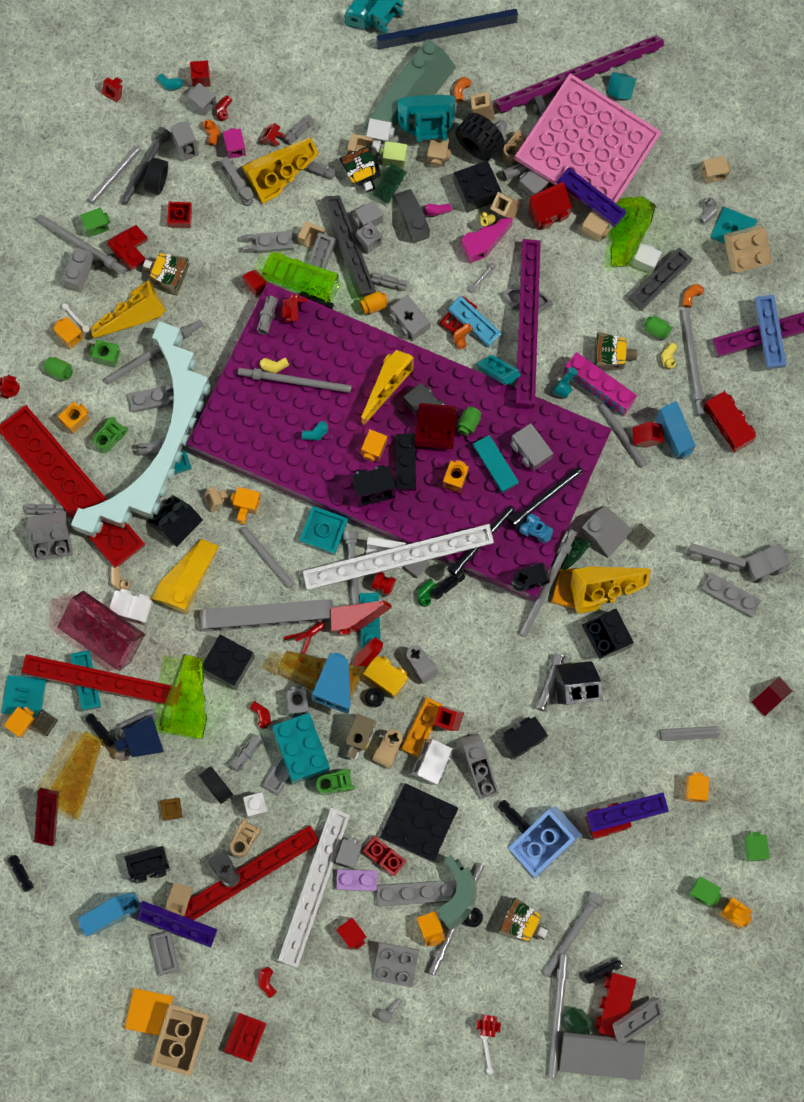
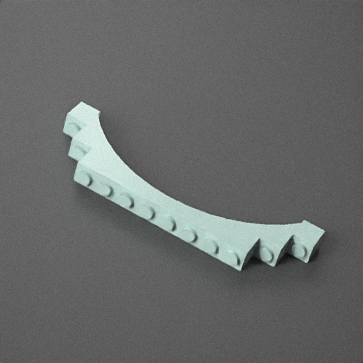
(145, 493)

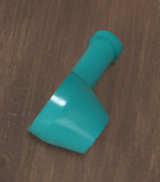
(563, 388)

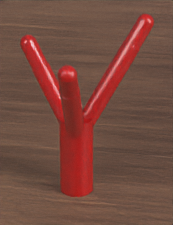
(309, 634)

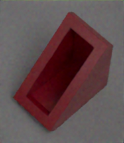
(772, 696)

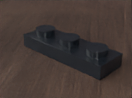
(405, 462)

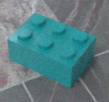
(300, 748)

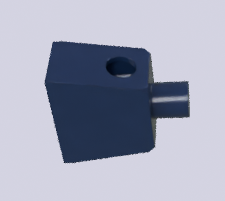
(140, 738)

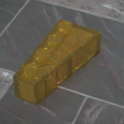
(307, 669)
(77, 774)

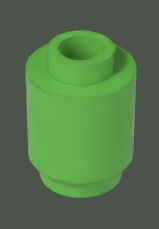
(657, 327)
(58, 368)
(468, 421)

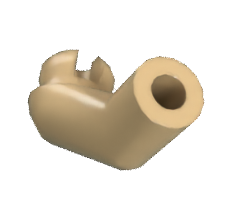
(117, 581)

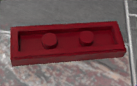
(46, 816)

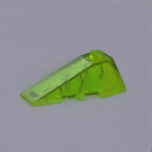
(630, 229)
(184, 706)

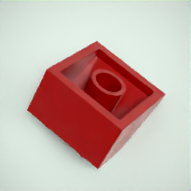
(549, 206)

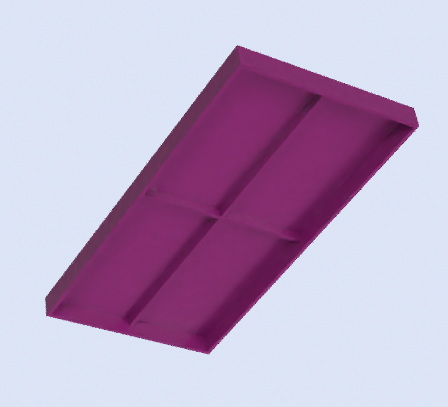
(260, 427)

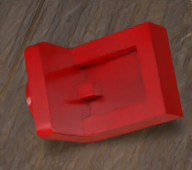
(290, 308)

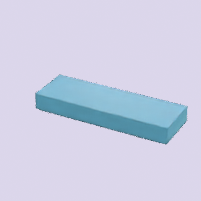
(481, 326)

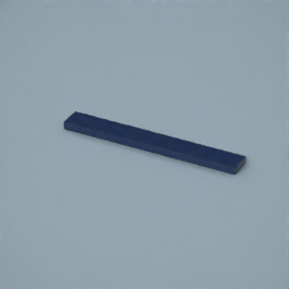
(446, 29)

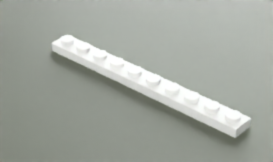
(398, 557)

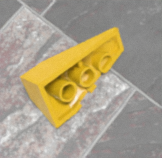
(275, 170)
(140, 308)
(393, 373)
(184, 580)
(598, 585)

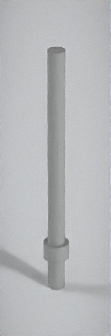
(108, 261)
(185, 331)
(258, 374)
(698, 395)
(564, 549)
(440, 955)
(562, 975)

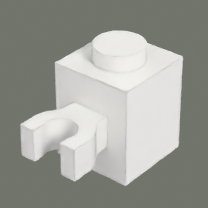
(380, 132)

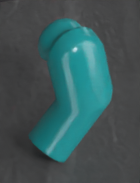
(170, 84)
(317, 433)

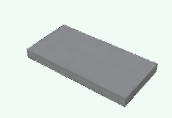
(601, 1056)

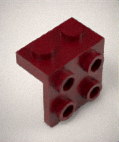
(435, 426)

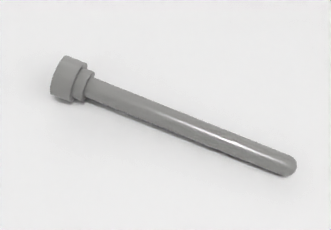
(351, 538)
(594, 902)

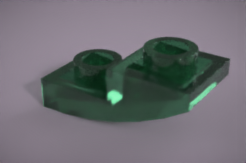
(389, 183)
(579, 547)

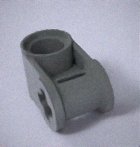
(224, 868)

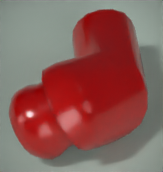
(221, 108)
(263, 713)
(264, 982)

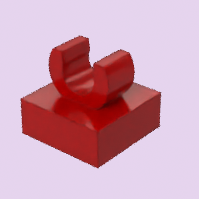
(112, 88)
(270, 135)

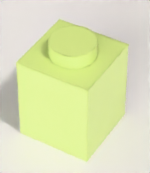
(394, 153)

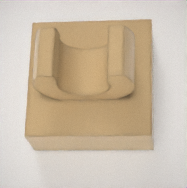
(214, 498)

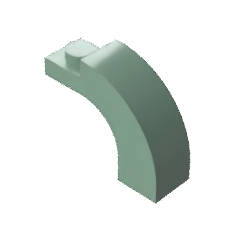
(463, 901)

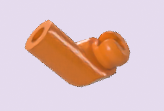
(458, 88)
(213, 130)
(695, 289)
(460, 335)

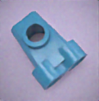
(536, 528)

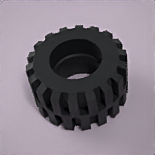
(479, 136)

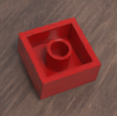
(179, 214)

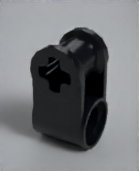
(534, 577)

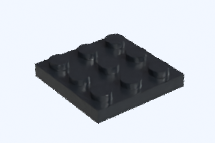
(419, 822)

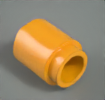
(373, 302)

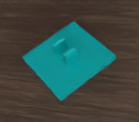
(729, 222)
(23, 692)

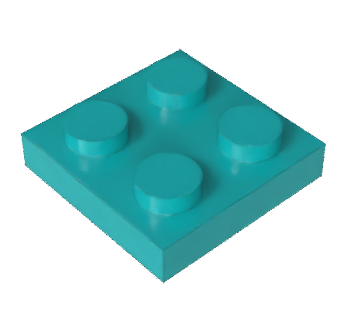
(323, 530)

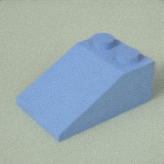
(545, 841)

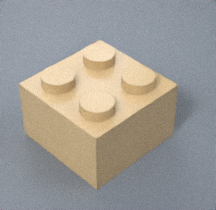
(748, 248)

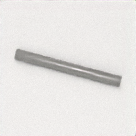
(116, 172)
(622, 434)
(267, 557)

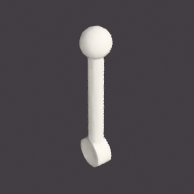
(85, 329)
(490, 1071)

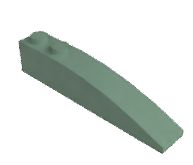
(421, 76)

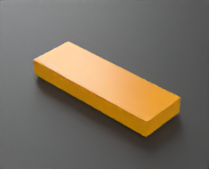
(421, 727)

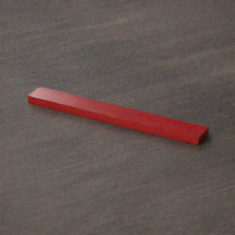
(95, 679)
(252, 872)

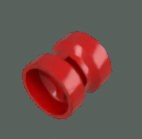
(383, 583)

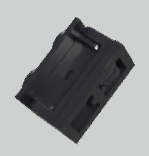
(524, 737)
(147, 864)

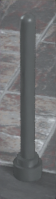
(162, 136)

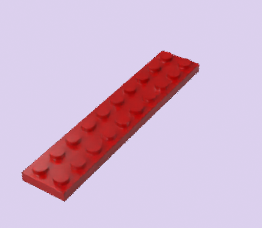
(66, 481)

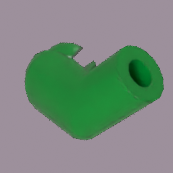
(423, 593)

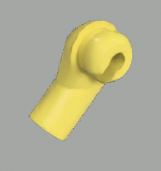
(487, 219)
(667, 358)
(272, 366)

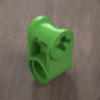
(112, 432)
(336, 782)

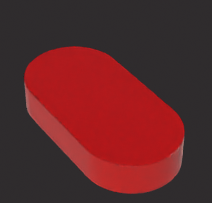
(368, 653)

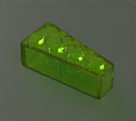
(301, 276)

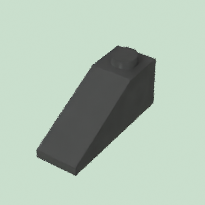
(412, 216)

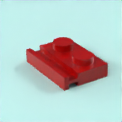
(245, 1037)

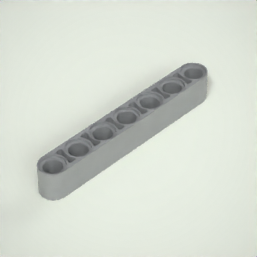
(266, 615)

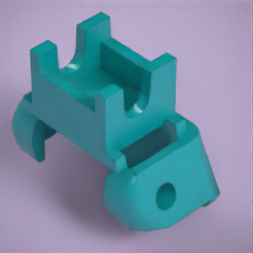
(375, 13)
(429, 114)

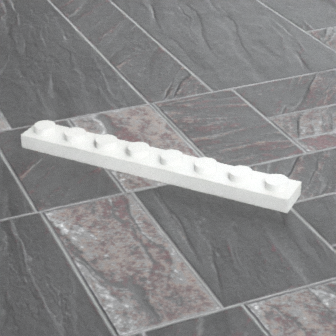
(313, 888)

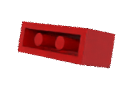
(730, 421)
(615, 1003)

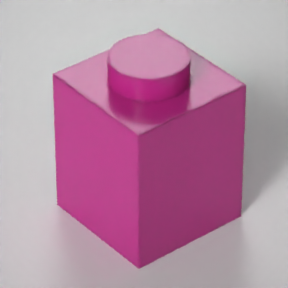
(234, 143)

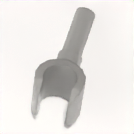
(123, 755)
(385, 1016)

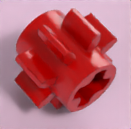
(8, 386)
(488, 1025)

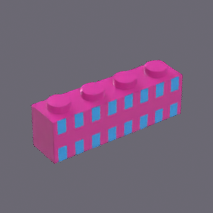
(601, 384)

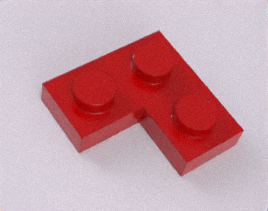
(126, 246)

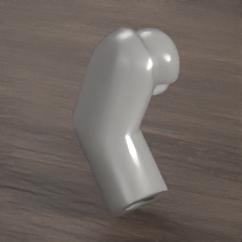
(501, 126)
(710, 210)

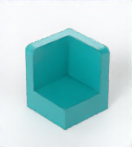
(621, 85)

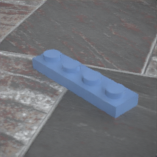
(770, 332)

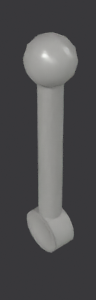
(471, 288)

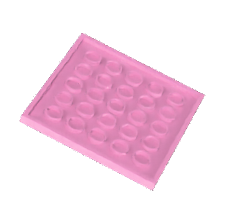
(590, 137)

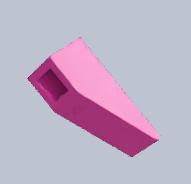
(482, 242)

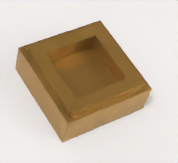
(171, 809)

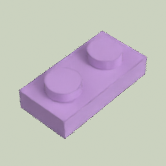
(357, 880)

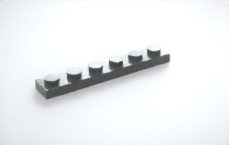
(348, 245)

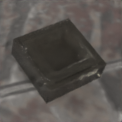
(641, 536)
(44, 722)

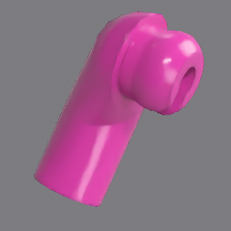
(435, 209)

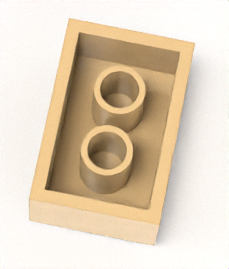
(179, 1040)

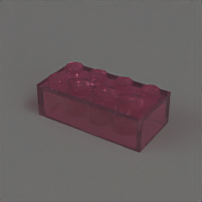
(101, 630)

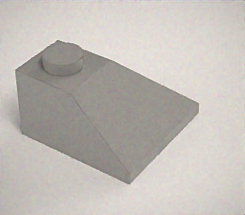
(606, 531)

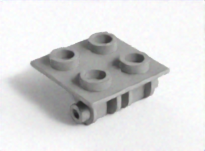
(395, 964)

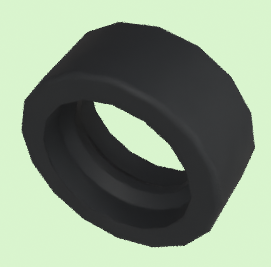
(156, 176)
(215, 785)

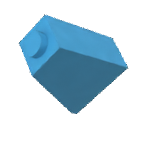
(676, 430)
(334, 684)
(109, 913)

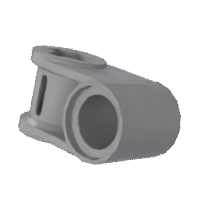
(422, 667)

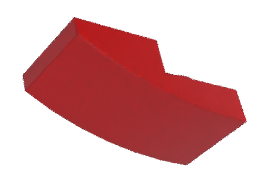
(383, 855)

